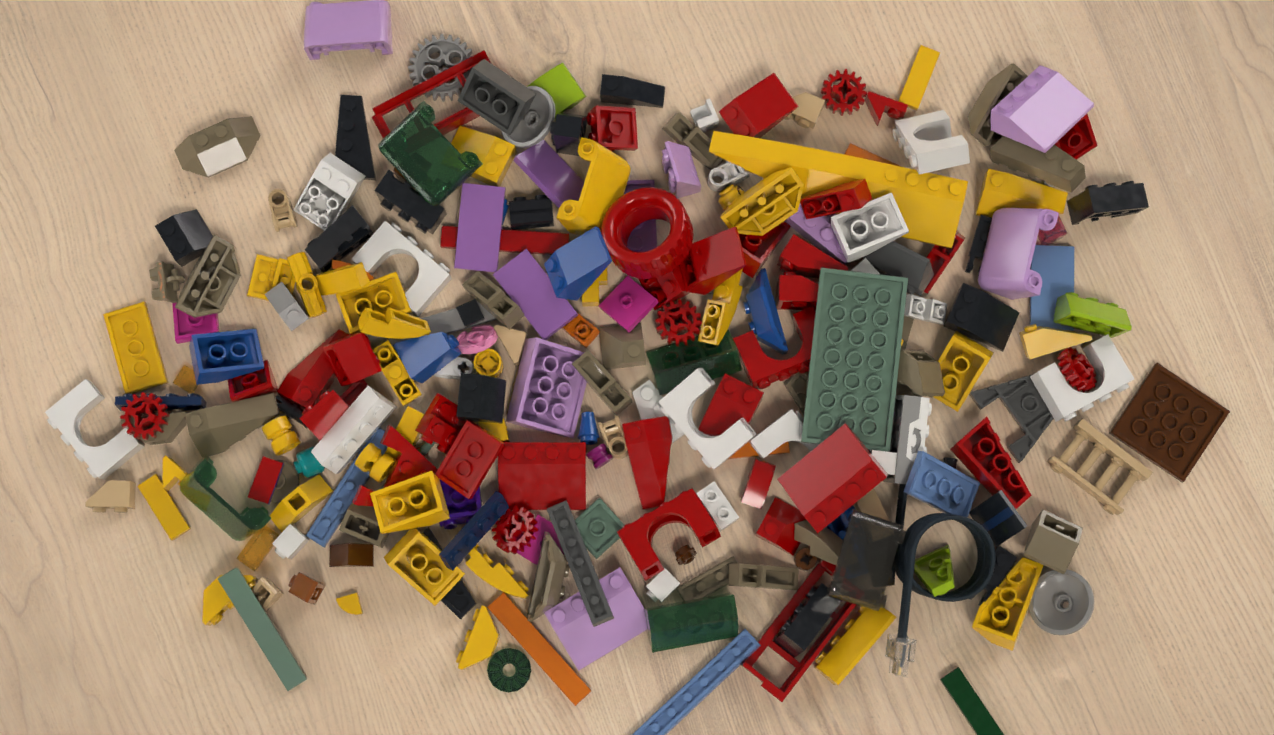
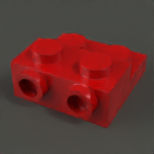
(613, 127)
(440, 423)

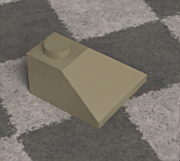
(622, 348)

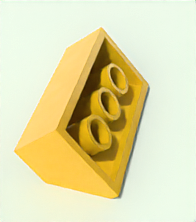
(853, 644)

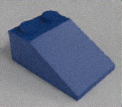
(578, 264)
(225, 355)

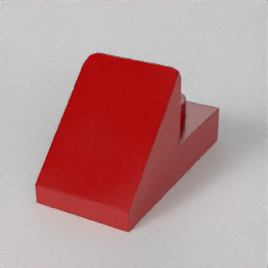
(878, 104)

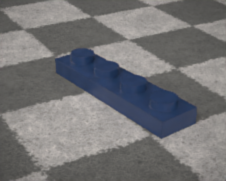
(191, 402)
(474, 531)

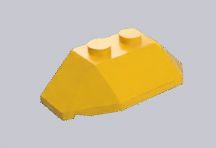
(765, 204)

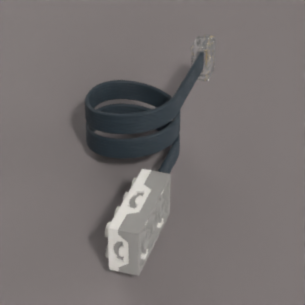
(907, 439)

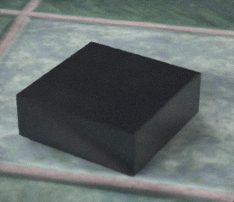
(470, 313)

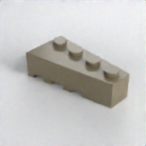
(1053, 166)

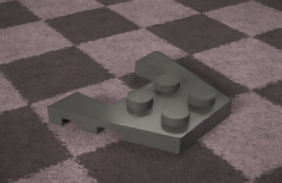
(1024, 405)

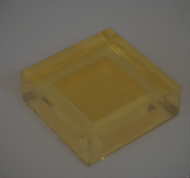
(186, 379)

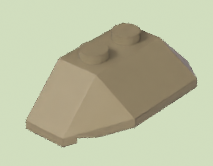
(993, 92)
(218, 146)
(210, 280)
(548, 579)

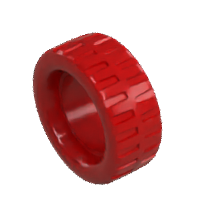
(639, 207)

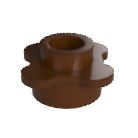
(685, 555)

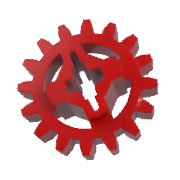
(851, 92)
(685, 327)
(1077, 369)
(142, 424)
(515, 530)

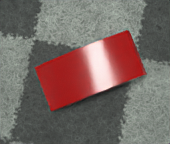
(758, 483)

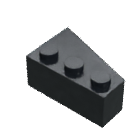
(568, 132)
(1107, 201)
(409, 204)
(339, 239)
(807, 621)

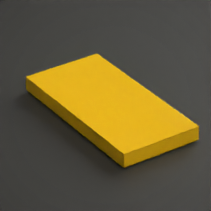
(135, 348)

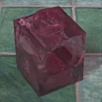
(1053, 235)

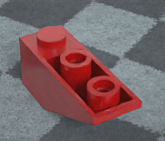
(837, 199)

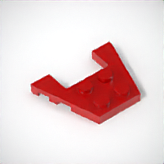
(407, 465)

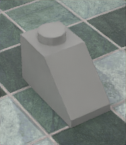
(286, 306)

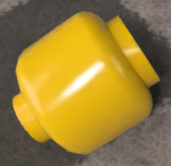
(728, 195)

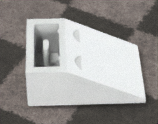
(329, 191)

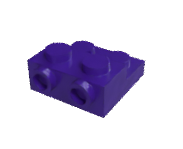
(459, 507)

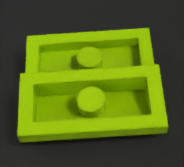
(561, 87)

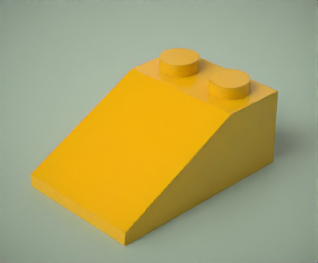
(491, 151)
(375, 295)
(960, 369)
(410, 504)
(420, 565)

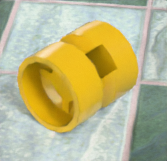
(488, 363)
(282, 438)
(374, 462)

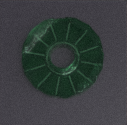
(498, 662)

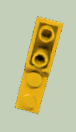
(720, 310)
(498, 576)

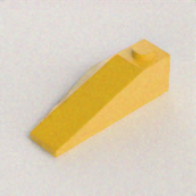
(1011, 191)
(1005, 610)

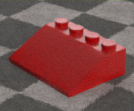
(543, 474)
(832, 478)

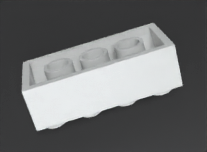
(353, 430)

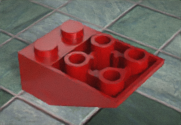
(712, 261)

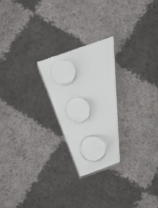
(648, 405)

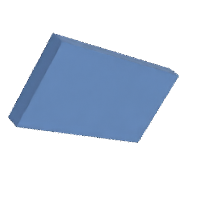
(1057, 273)
(941, 486)

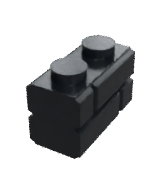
(531, 212)

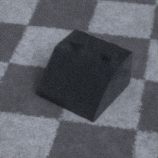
(185, 236)
(481, 398)

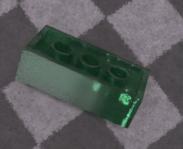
(674, 363)
(692, 622)

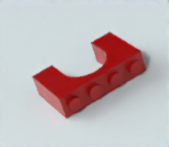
(765, 370)
(682, 509)

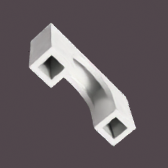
(929, 142)
(390, 241)
(1064, 401)
(679, 406)
(67, 417)
(782, 430)

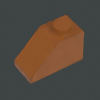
(306, 588)

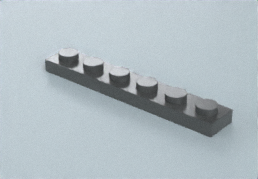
(580, 564)

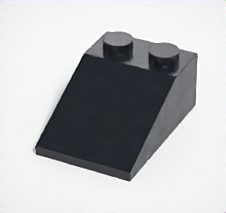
(981, 317)

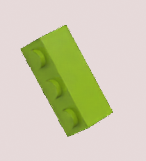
(1091, 315)

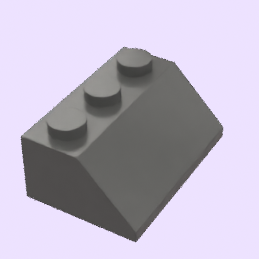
(496, 96)
(902, 262)

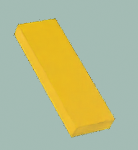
(919, 77)
(164, 507)

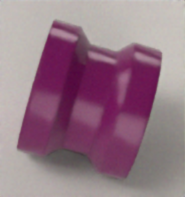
(599, 456)

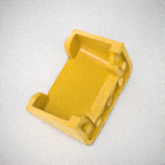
(602, 187)

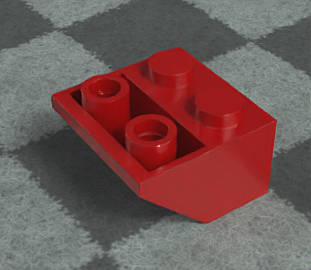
(665, 287)
(352, 358)
(324, 414)

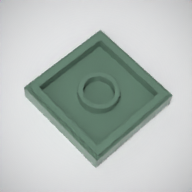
(598, 528)

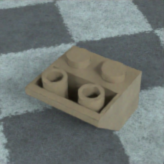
(920, 373)
(363, 524)
(1052, 541)

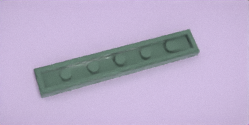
(262, 628)

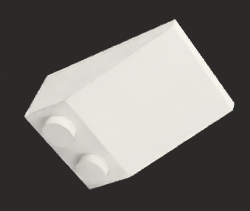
(869, 227)

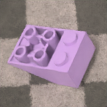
(681, 170)

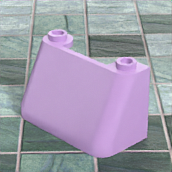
(347, 27)
(1010, 252)

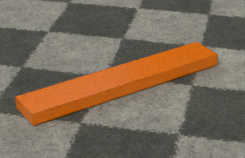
(539, 649)

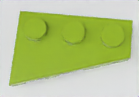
(936, 571)

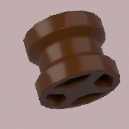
(801, 560)

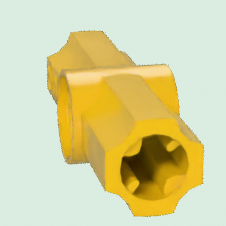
(302, 271)

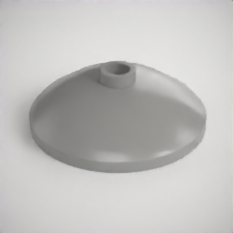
(536, 121)
(1048, 600)

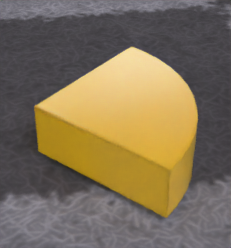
(350, 604)

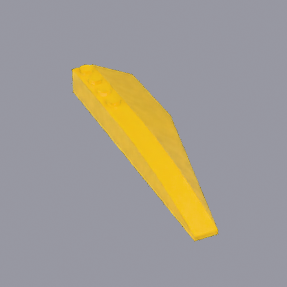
(927, 201)

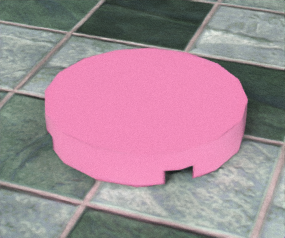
(477, 340)

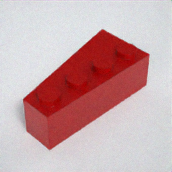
(990, 464)

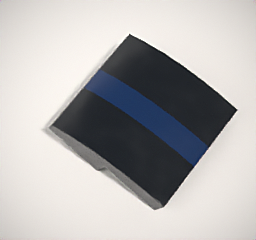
(998, 518)

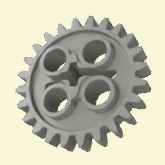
(448, 49)

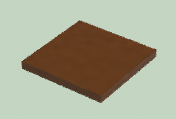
(1169, 422)

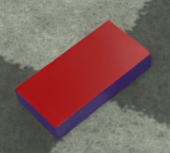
(266, 480)

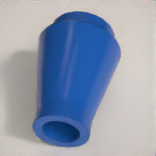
(588, 429)

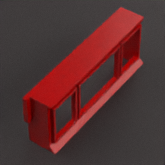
(445, 125)
(766, 640)

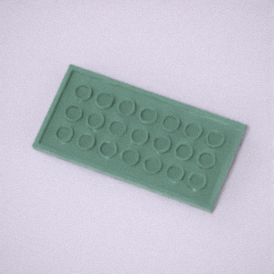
(855, 357)

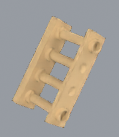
(1102, 445)

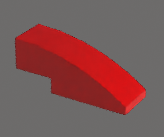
(940, 257)

